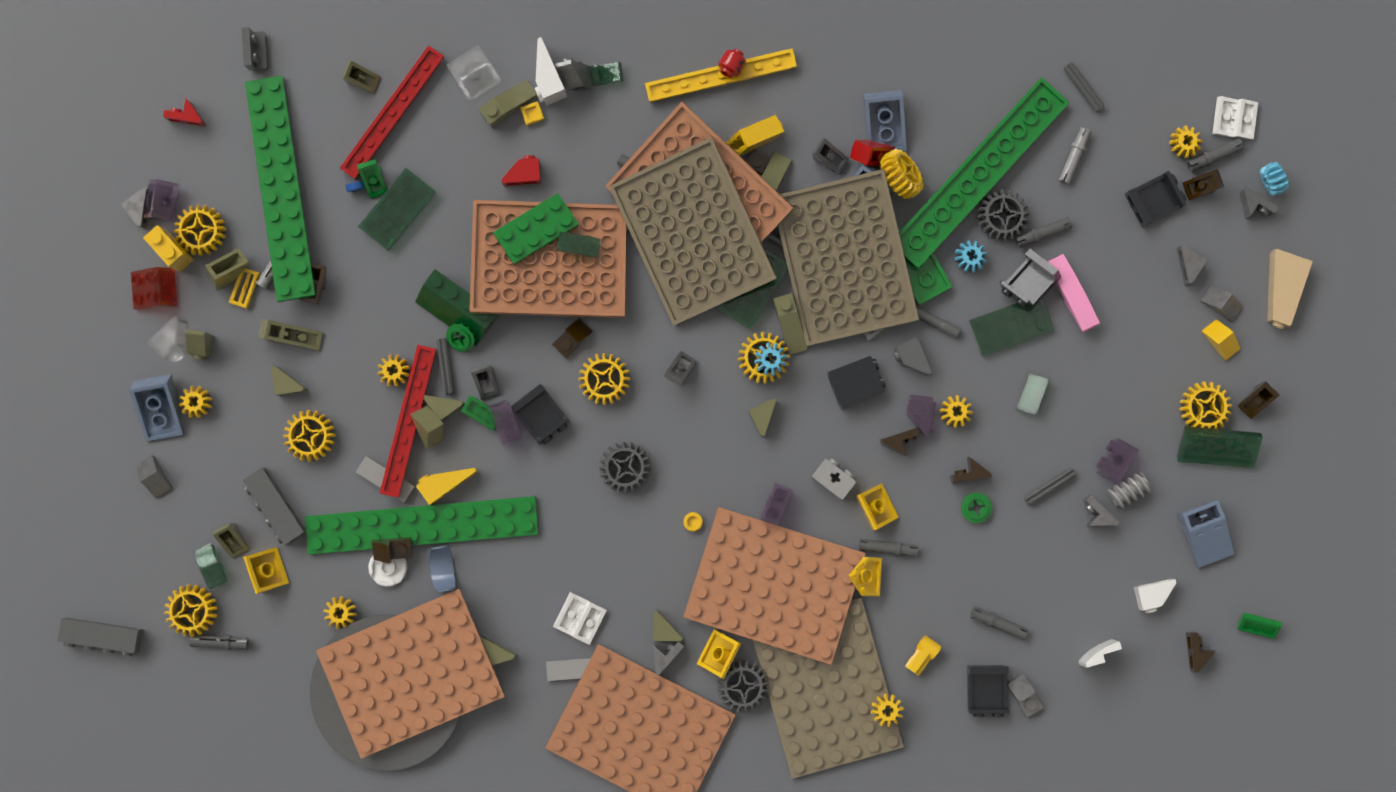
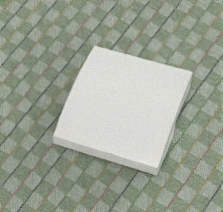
(1235, 118)
(579, 618)
(1096, 654)

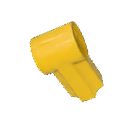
(925, 651)

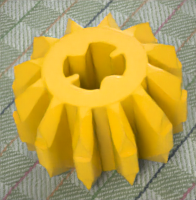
(1180, 136)
(391, 364)
(202, 401)
(962, 410)
(345, 616)
(882, 705)

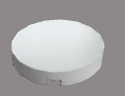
(388, 573)

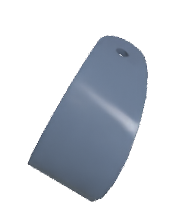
(442, 568)

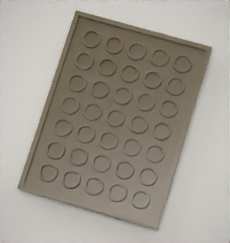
(693, 231)
(846, 258)
(827, 707)

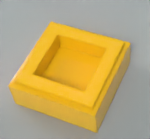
(532, 113)

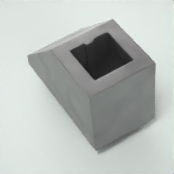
(574, 74)

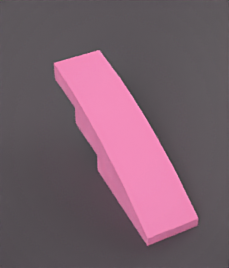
(1074, 295)

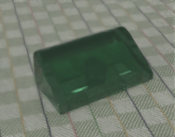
(1032, 394)

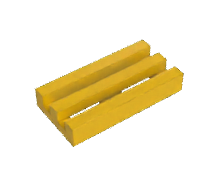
(251, 290)

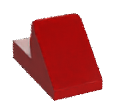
(189, 115)

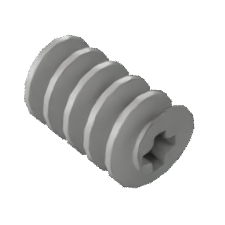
(1130, 490)

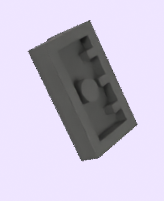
(254, 49)

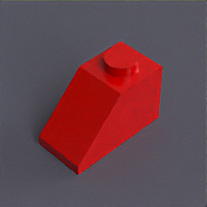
(869, 152)
(523, 172)

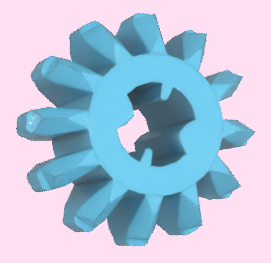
(1274, 178)
(964, 258)
(766, 364)

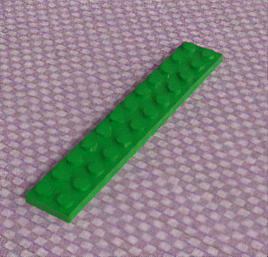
(980, 171)
(280, 189)
(423, 524)

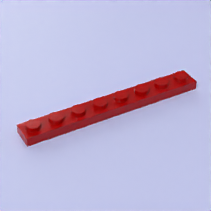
(392, 111)
(405, 428)

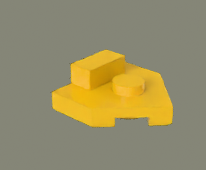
(867, 576)

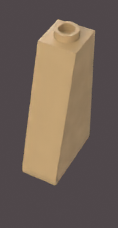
(1286, 284)

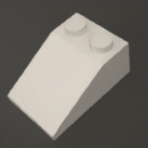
(548, 83)

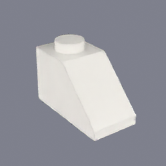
(1153, 594)

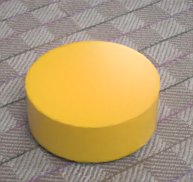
(692, 521)

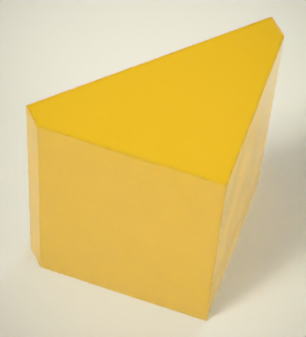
(877, 507)
(266, 570)
(719, 653)

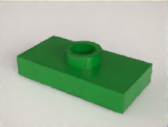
(478, 411)
(1259, 625)

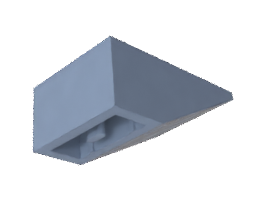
(1207, 533)

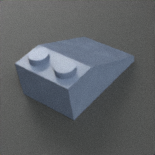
(885, 118)
(157, 407)

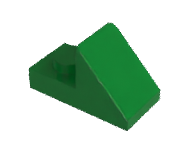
(372, 178)

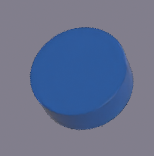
(355, 186)

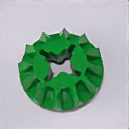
(459, 343)
(984, 512)

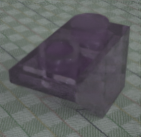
(919, 412)

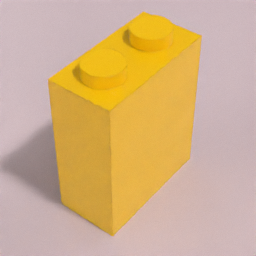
(168, 248)

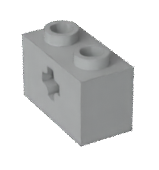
(822, 476)

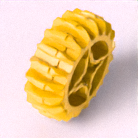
(902, 173)
(199, 222)
(749, 348)
(590, 369)
(1198, 403)
(313, 442)
(187, 602)

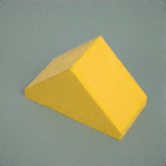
(1222, 339)

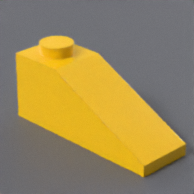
(438, 485)

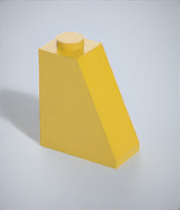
(756, 135)

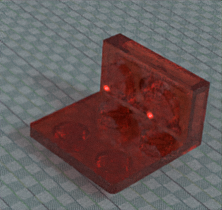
(154, 288)

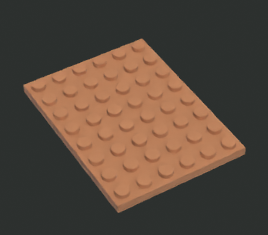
(685, 129)
(548, 279)
(773, 585)
(410, 673)
(639, 727)

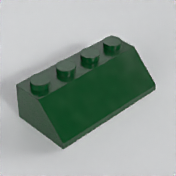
(452, 305)

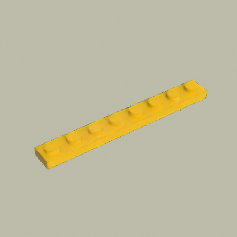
(712, 78)

